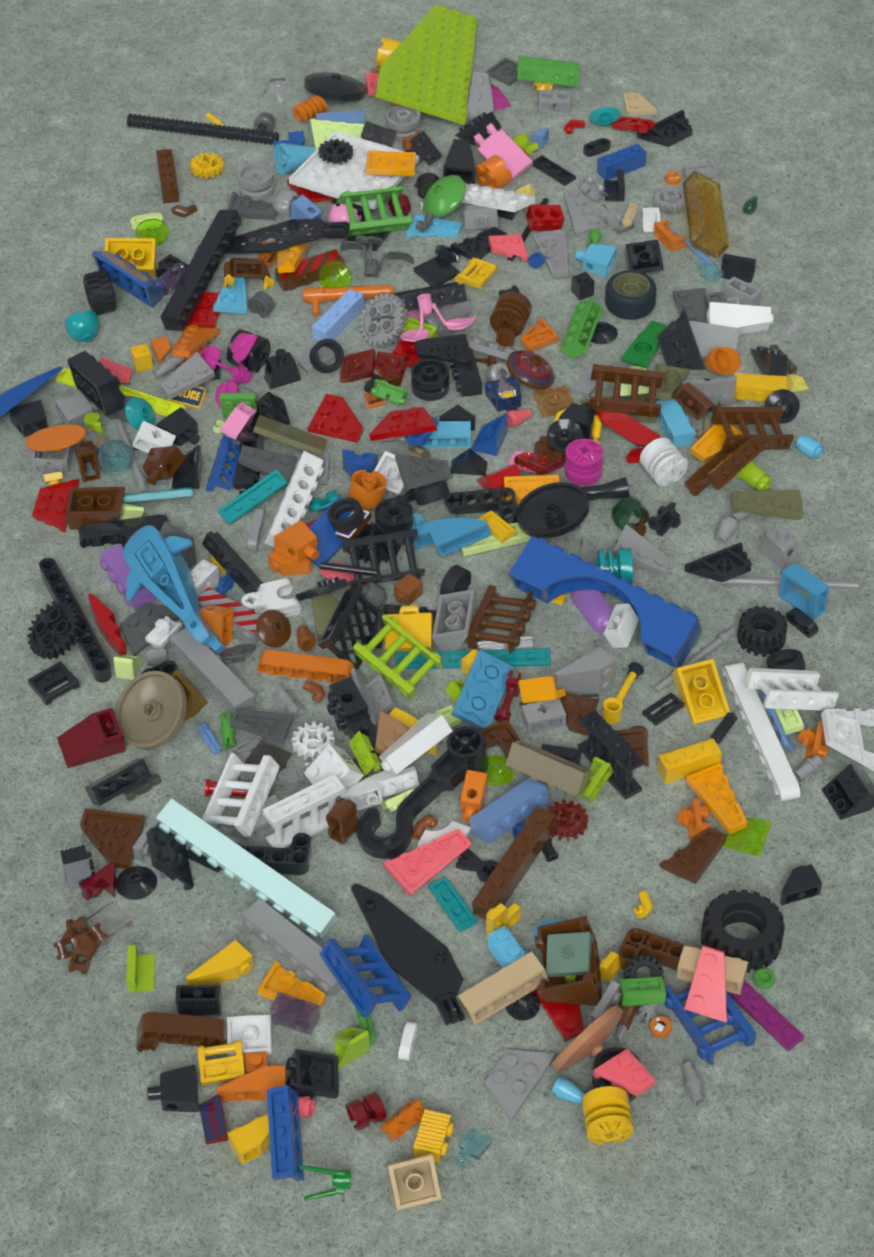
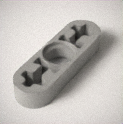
(255, 529)

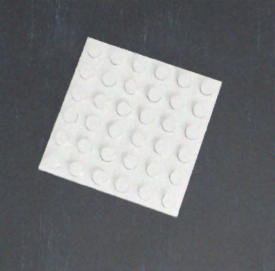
(349, 175)

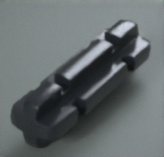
(724, 727)

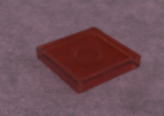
(358, 366)

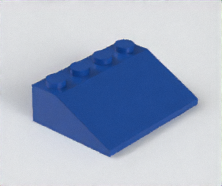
(129, 278)

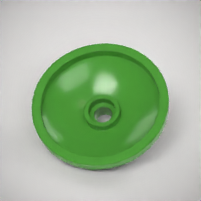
(444, 195)

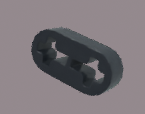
(596, 147)
(802, 622)

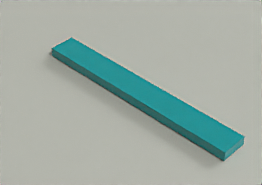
(452, 659)

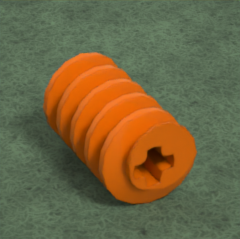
(309, 108)

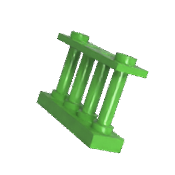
(548, 71)
(370, 225)

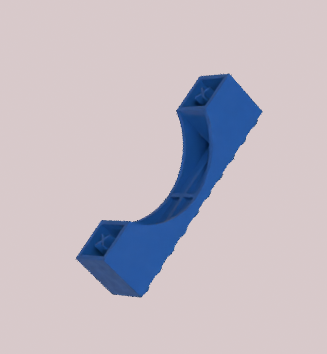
(551, 572)

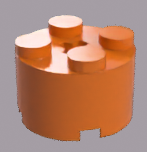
(493, 173)
(367, 488)

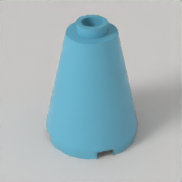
(291, 156)

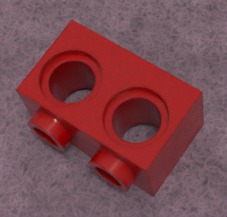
(545, 217)

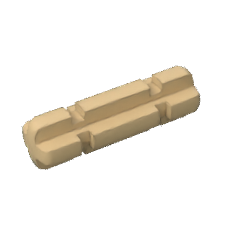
(630, 214)

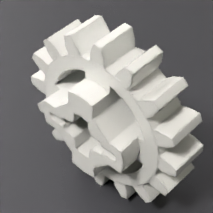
(313, 740)

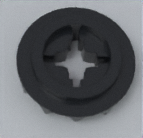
(447, 253)
(521, 1013)

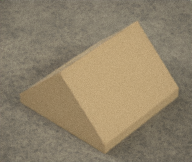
(414, 1182)

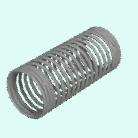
(456, 309)

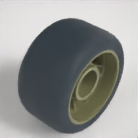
(630, 294)

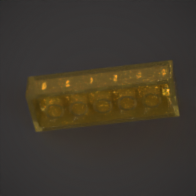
(705, 214)

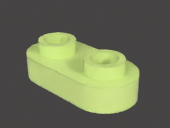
(136, 220)

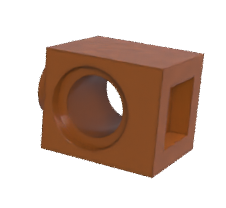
(408, 589)

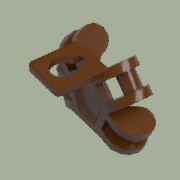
(83, 943)

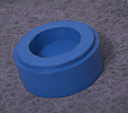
(536, 260)

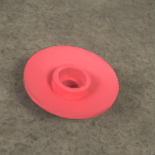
(341, 575)

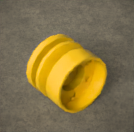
(607, 1115)

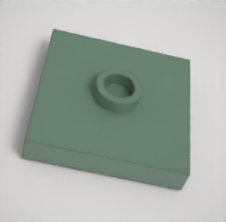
(568, 954)

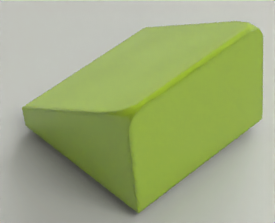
(454, 689)

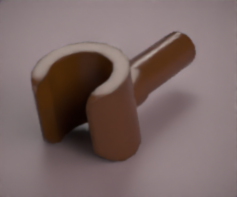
(491, 359)

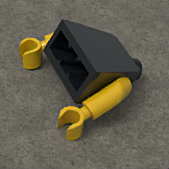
(584, 417)

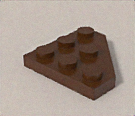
(113, 834)

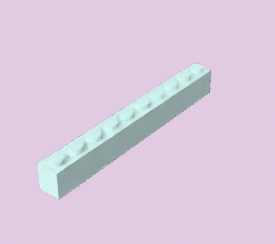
(247, 869)

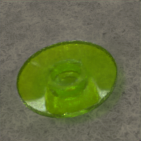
(153, 229)
(336, 269)
(499, 775)

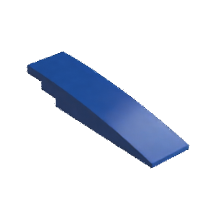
(16, 394)

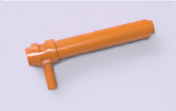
(320, 294)

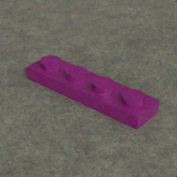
(767, 1017)

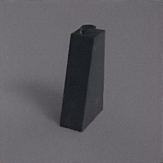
(460, 161)

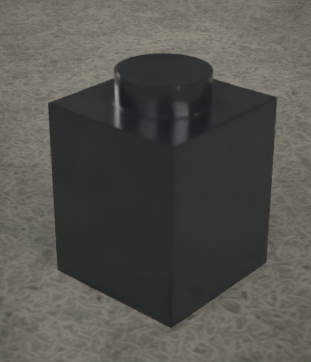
(582, 286)

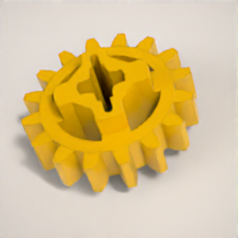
(206, 165)

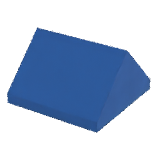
(491, 436)

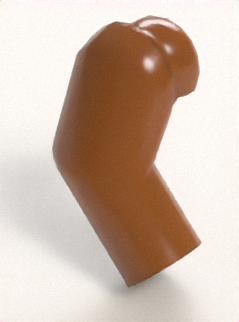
(316, 689)
(420, 826)

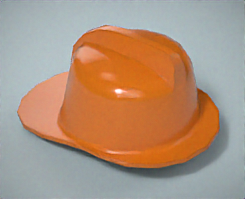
(724, 359)

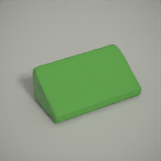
(642, 991)

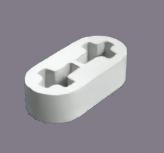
(408, 1041)

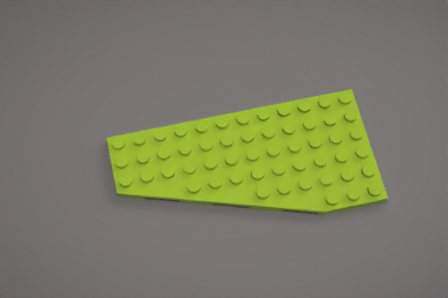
(432, 66)

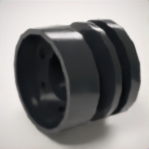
(256, 356)

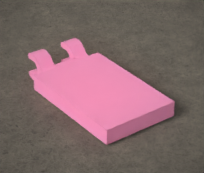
(502, 145)

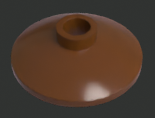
(267, 631)

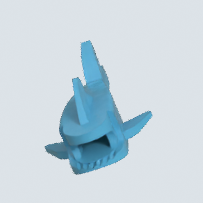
(164, 572)

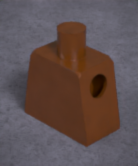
(84, 454)
(162, 463)

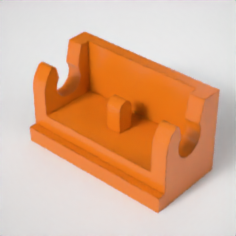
(667, 237)

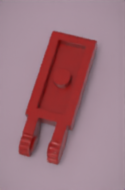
(634, 124)

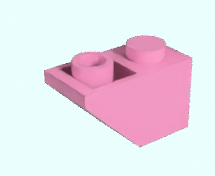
(238, 420)

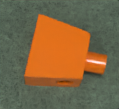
(297, 542)
(220, 620)
(477, 785)

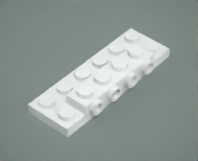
(496, 198)

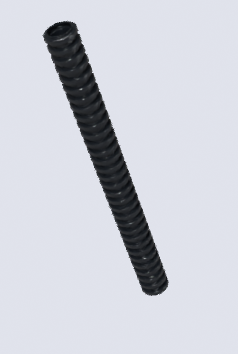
(202, 129)

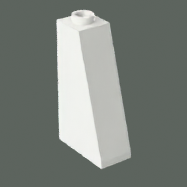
(745, 317)
(415, 742)

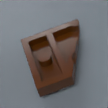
(638, 741)

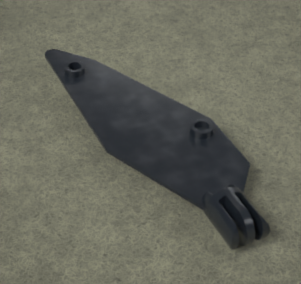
(413, 953)

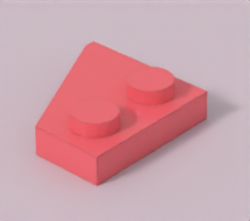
(626, 1073)

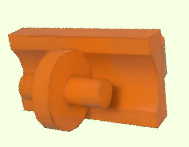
(812, 740)
(692, 818)

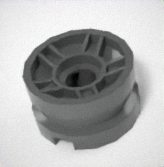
(261, 304)

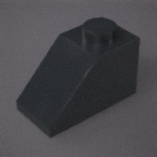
(801, 885)

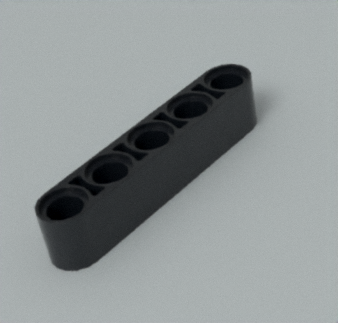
(109, 532)

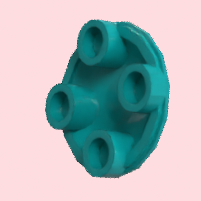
(322, 504)

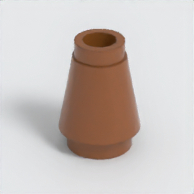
(305, 638)

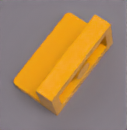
(540, 689)

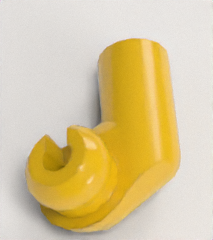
(645, 906)

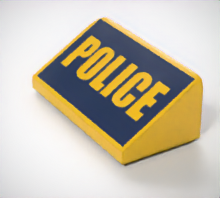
(194, 397)

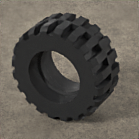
(748, 909)

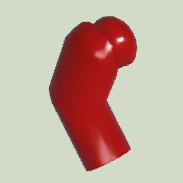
(572, 124)

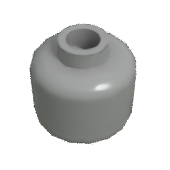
(497, 371)

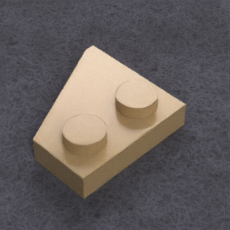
(637, 105)

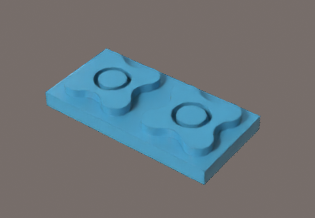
(482, 690)

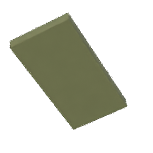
(289, 435)

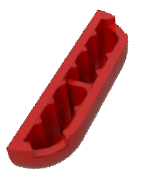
(627, 428)

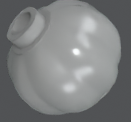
(283, 202)

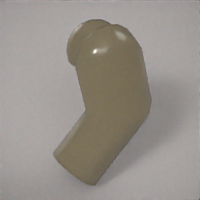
(707, 424)

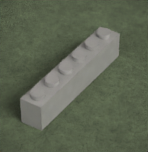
(212, 671)
(290, 943)

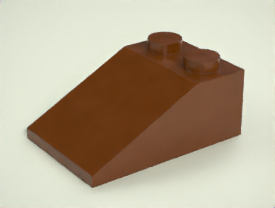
(93, 505)

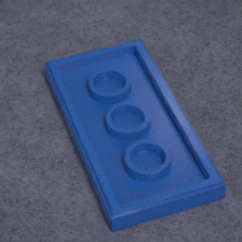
(327, 541)

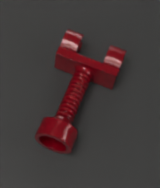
(512, 690)

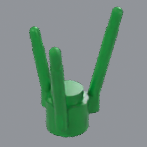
(340, 1178)

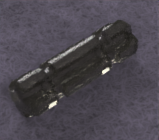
(143, 787)

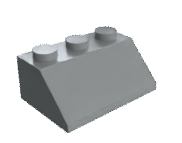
(453, 619)

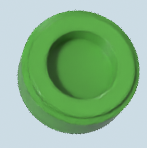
(764, 978)

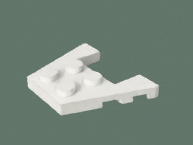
(844, 733)

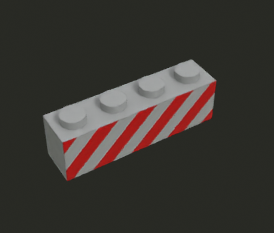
(243, 620)

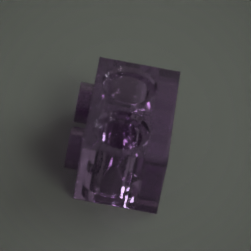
(294, 1013)

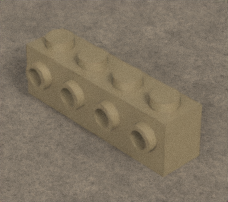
(548, 767)

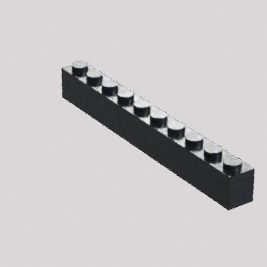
(201, 270)

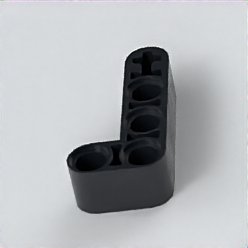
(480, 505)
(286, 860)

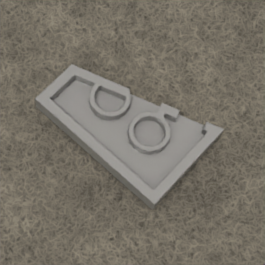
(643, 552)

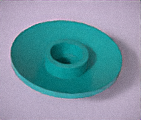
(605, 115)
(139, 410)

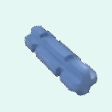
(209, 738)

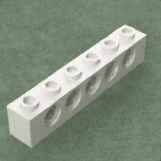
(298, 490)

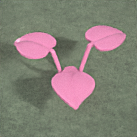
(425, 309)

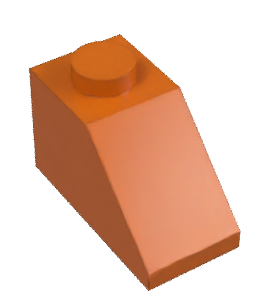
(286, 566)

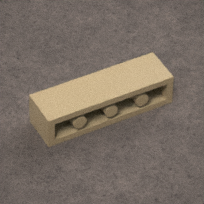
(502, 988)

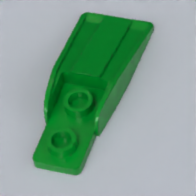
(645, 345)

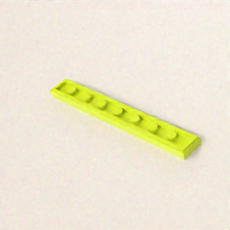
(160, 406)

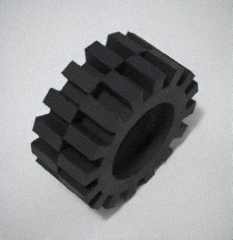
(640, 961)

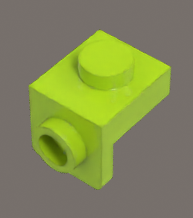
(523, 143)

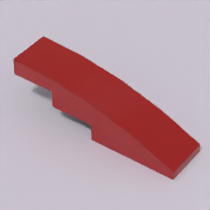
(106, 624)

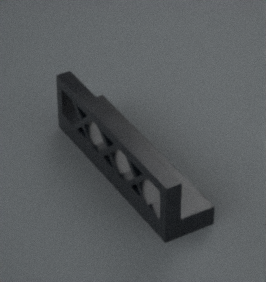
(231, 562)

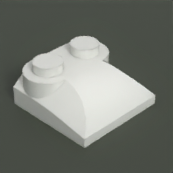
(388, 468)

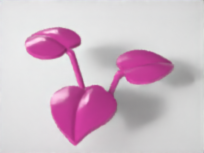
(240, 347)

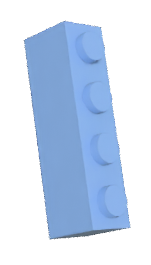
(338, 316)

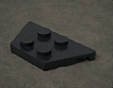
(668, 130)
(680, 345)
(722, 564)
(169, 856)

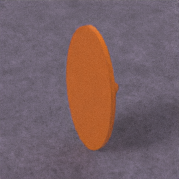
(55, 438)

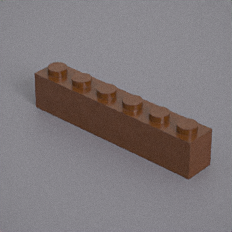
(515, 862)

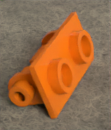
(407, 1117)

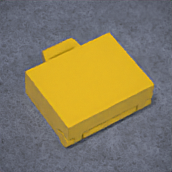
(415, 624)

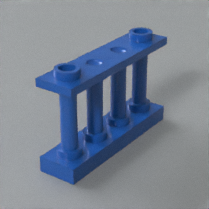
(359, 988)
(743, 1030)

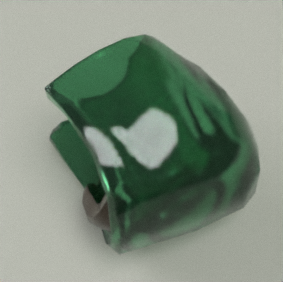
(629, 507)

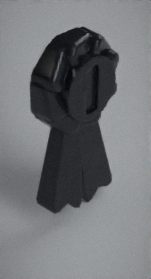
(473, 863)

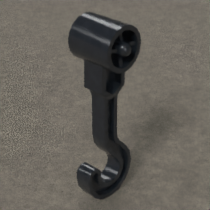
(465, 752)

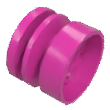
(583, 462)

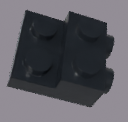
(313, 1074)

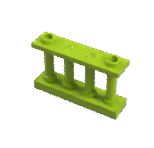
(393, 675)

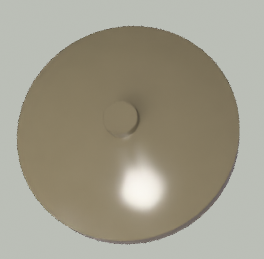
(151, 710)

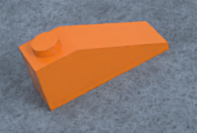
(254, 1084)

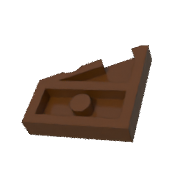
(575, 708)

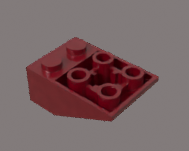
(92, 739)

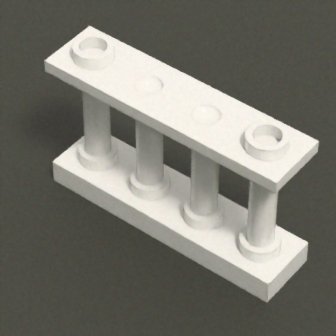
(790, 689)
(254, 800)
(298, 804)

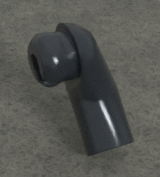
(370, 383)

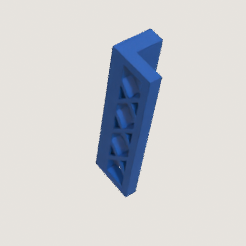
(223, 458)
(285, 1133)

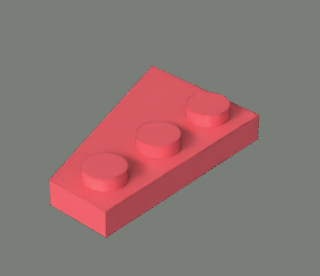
(708, 986)

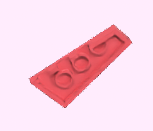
(422, 864)

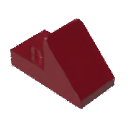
(103, 879)

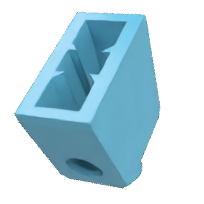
(597, 258)

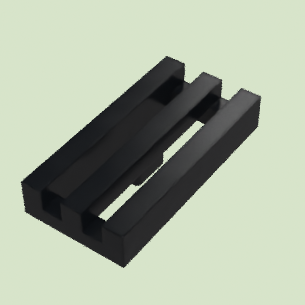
(679, 705)

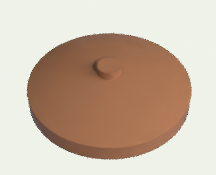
(589, 1041)

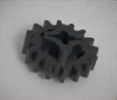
(335, 151)

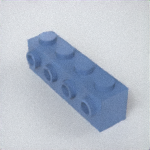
(508, 810)

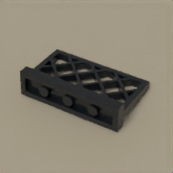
(341, 620)

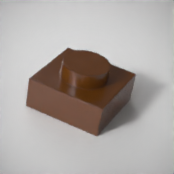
(505, 336)

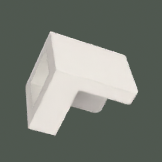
(649, 216)

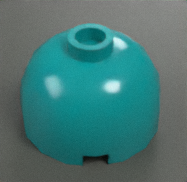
(82, 326)

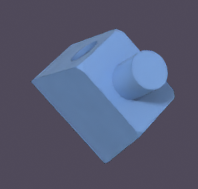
(304, 209)

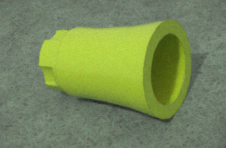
(755, 477)

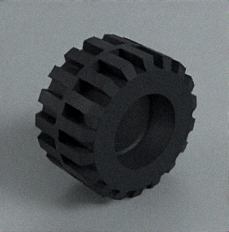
(99, 292)
(758, 641)

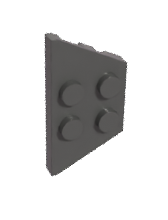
(141, 623)

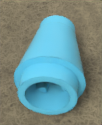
(567, 1090)

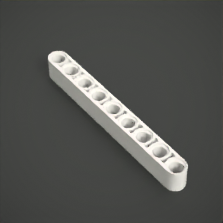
(763, 734)

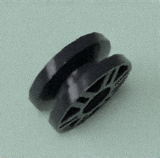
(393, 515)

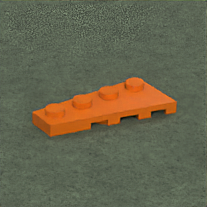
(193, 339)

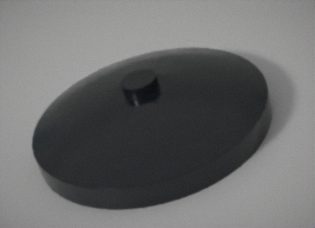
(334, 86)
(552, 510)

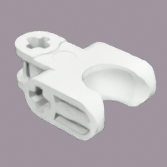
(269, 598)

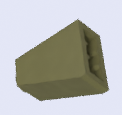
(323, 610)

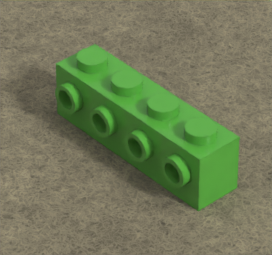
(581, 328)

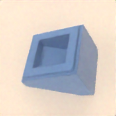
(541, 137)

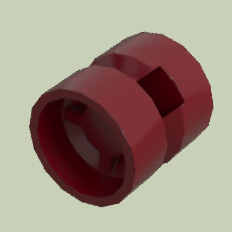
(366, 1111)

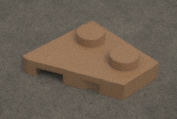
(388, 732)

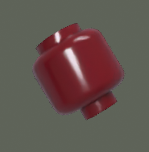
(404, 203)

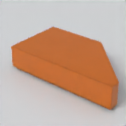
(161, 348)

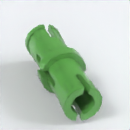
(227, 731)

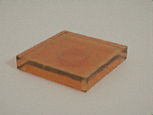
(552, 400)

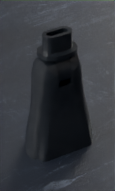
(612, 489)

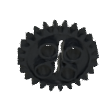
(55, 629)

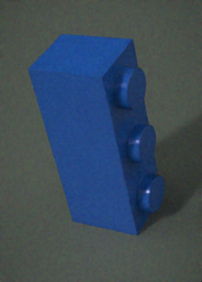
(625, 159)

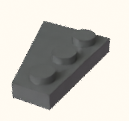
(250, 208)
(419, 471)
(265, 724)

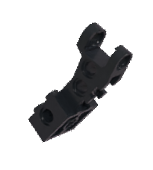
(351, 712)

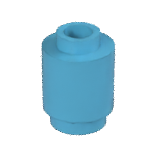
(810, 446)

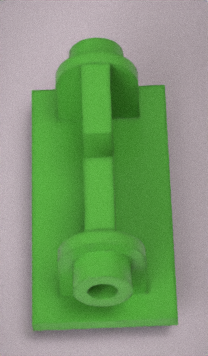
(381, 389)

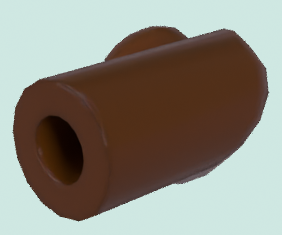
(184, 211)

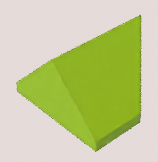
(350, 1045)

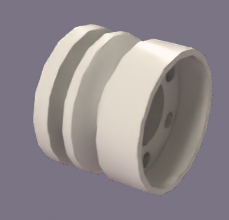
(663, 461)

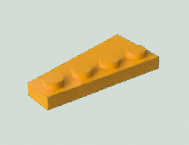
(290, 258)
(714, 791)

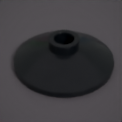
(604, 333)
(784, 398)
(560, 429)
(137, 888)

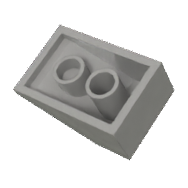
(588, 674)

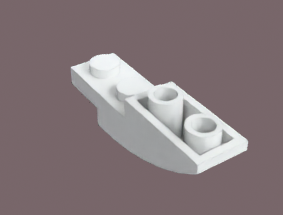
(380, 785)

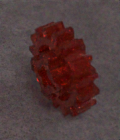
(566, 819)

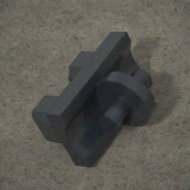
(666, 518)

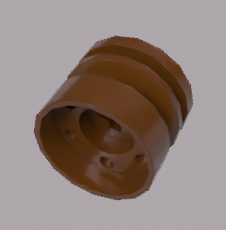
(511, 312)

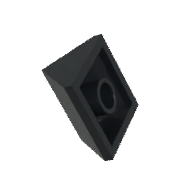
(190, 470)

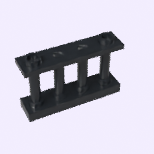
(440, 294)
(389, 541)
(610, 747)

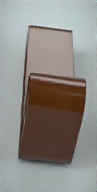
(646, 945)
(179, 1029)

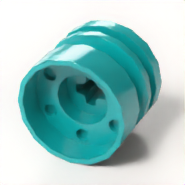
(619, 566)

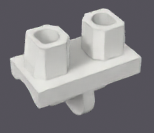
(160, 634)

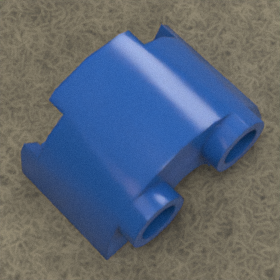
(355, 462)

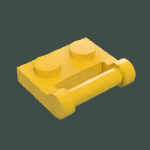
(480, 276)
(224, 1068)

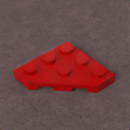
(336, 420)

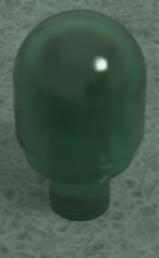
(750, 205)

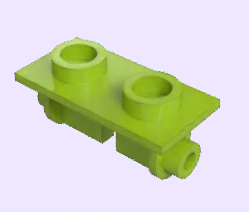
(362, 750)

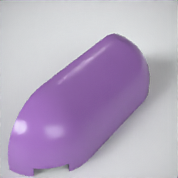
(593, 608)

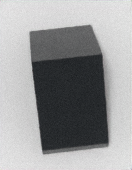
(458, 413)
(469, 464)

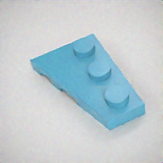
(438, 228)
(233, 299)

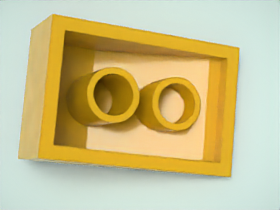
(701, 691)

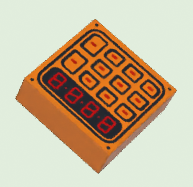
(268, 257)
(373, 402)

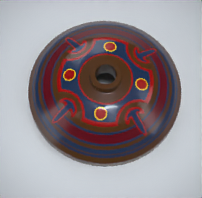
(530, 369)

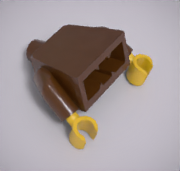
(246, 268)

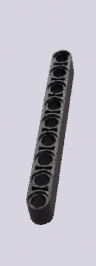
(88, 643)

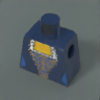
(504, 394)

